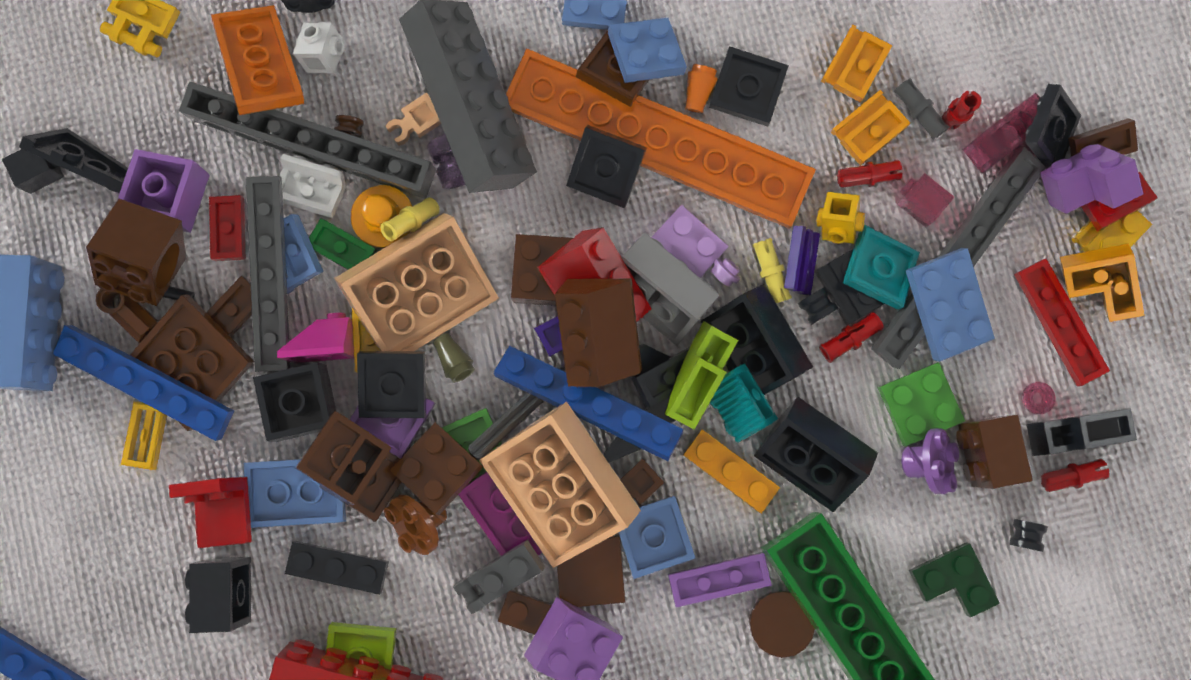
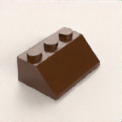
(598, 331)

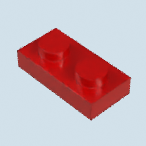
(1103, 215)
(227, 228)

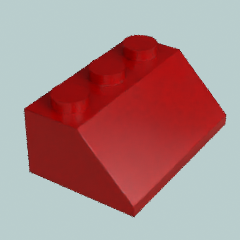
(590, 257)

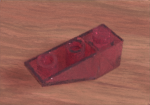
(1002, 136)

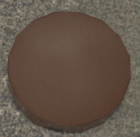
(780, 625)

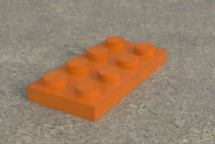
(257, 60)

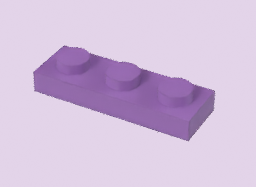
(719, 579)

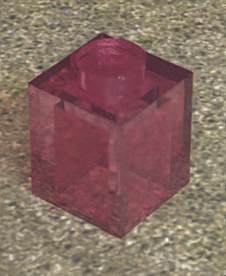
(924, 199)

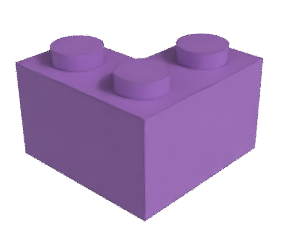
(1091, 176)

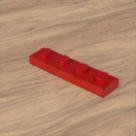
(1061, 322)

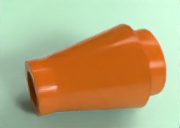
(700, 85)

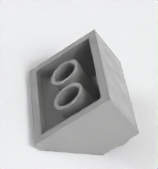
(670, 288)

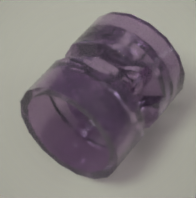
(448, 170)

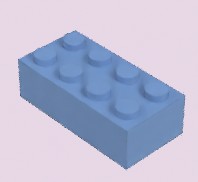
(29, 322)

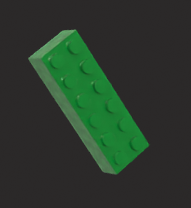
(842, 603)

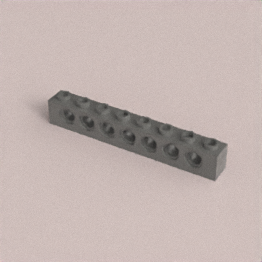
(310, 141)

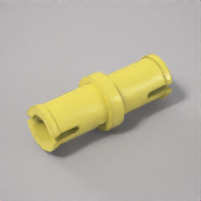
(409, 219)
(771, 270)

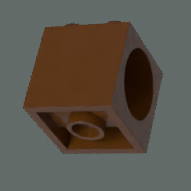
(136, 252)

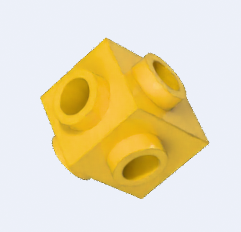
(840, 218)

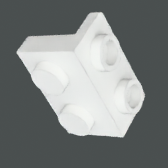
(311, 185)

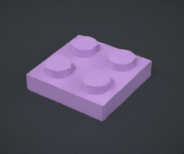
(690, 241)

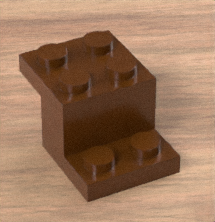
(352, 466)

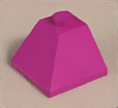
(321, 341)

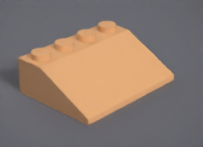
(418, 286)
(561, 485)

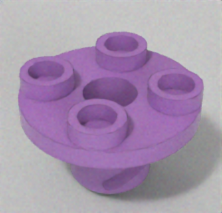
(933, 461)

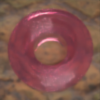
(1047, 394)

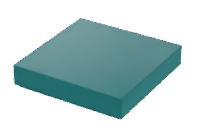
(880, 266)

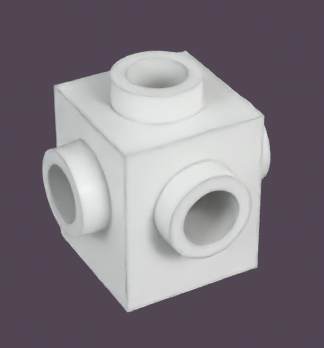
(319, 47)

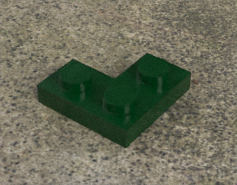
(959, 571)

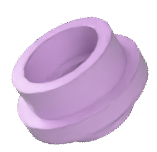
(726, 271)

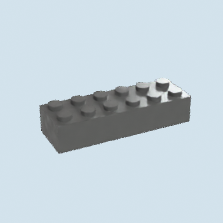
(467, 95)

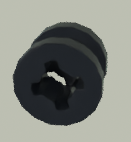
(818, 305)
(1028, 535)

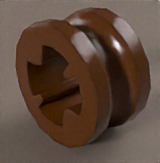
(349, 125)

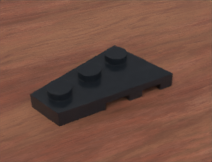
(78, 156)

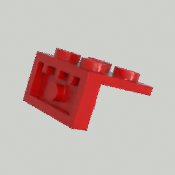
(220, 510)

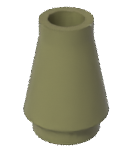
(454, 360)

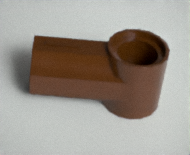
(128, 314)

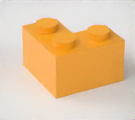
(1109, 272)

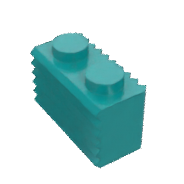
(742, 404)

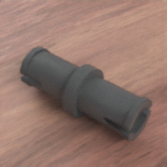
(921, 109)

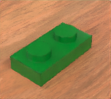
(339, 245)

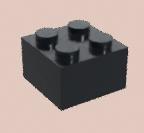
(294, 401)
(218, 594)

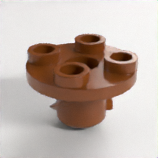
(414, 524)

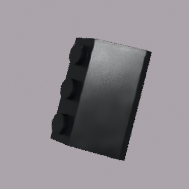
(764, 339)
(816, 454)

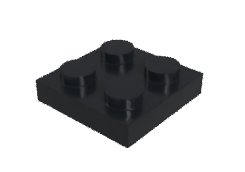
(748, 86)
(1052, 125)
(606, 166)
(391, 384)

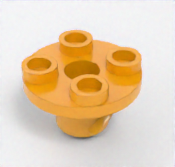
(372, 209)

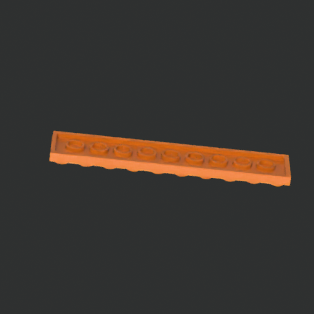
(674, 142)

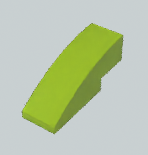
(700, 375)

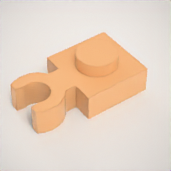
(419, 117)

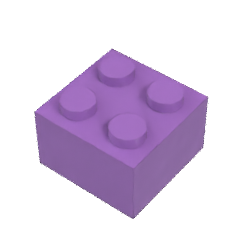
(165, 185)
(572, 644)

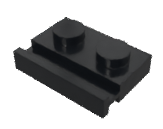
(851, 302)

